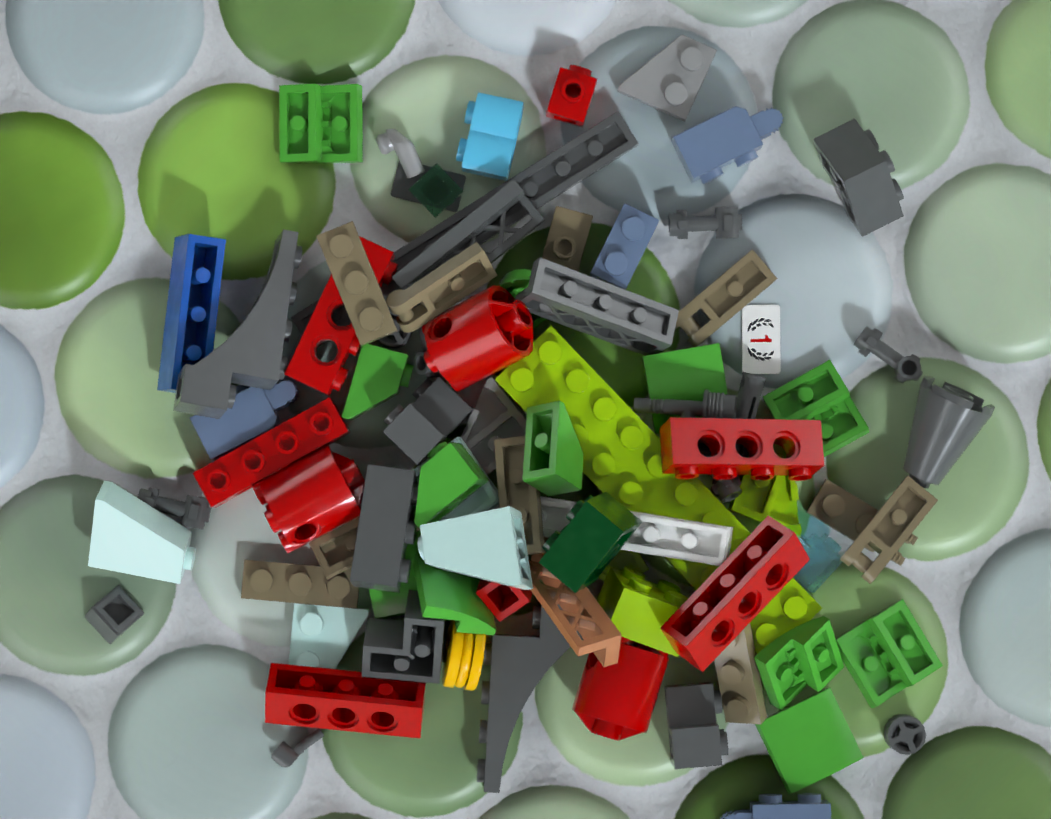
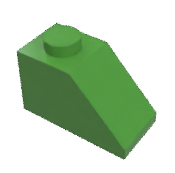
(376, 379)
(552, 450)
(446, 482)

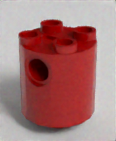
(478, 337)
(311, 497)
(622, 696)

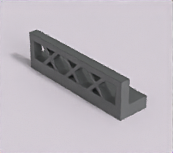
(467, 231)
(598, 308)

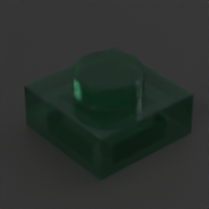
(436, 190)

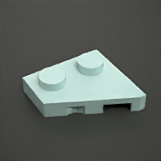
(323, 634)

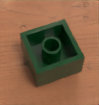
(589, 541)

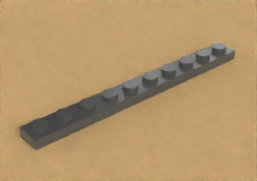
(540, 185)

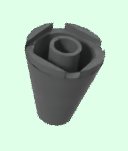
(942, 430)

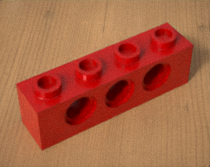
(305, 365)
(798, 438)
(271, 452)
(735, 593)
(343, 701)

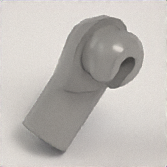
(404, 149)

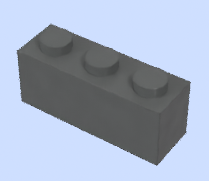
(385, 529)

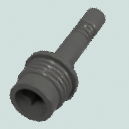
(713, 406)

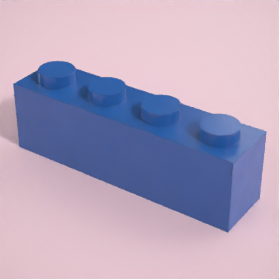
(190, 305)

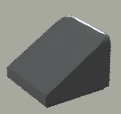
(114, 614)

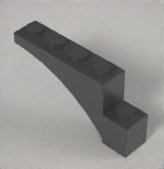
(255, 348)
(516, 669)

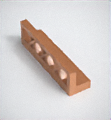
(578, 613)

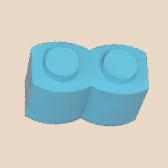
(491, 136)

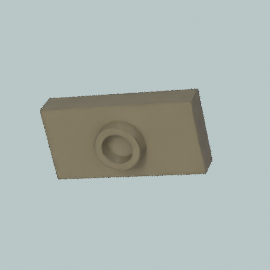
(567, 237)

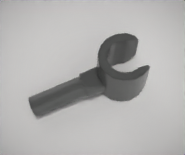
(286, 755)

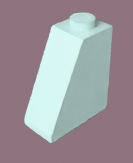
(137, 538)
(480, 546)

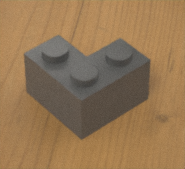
(861, 176)
(427, 420)
(406, 647)
(693, 726)

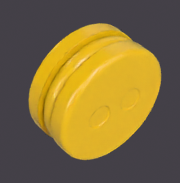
(462, 659)

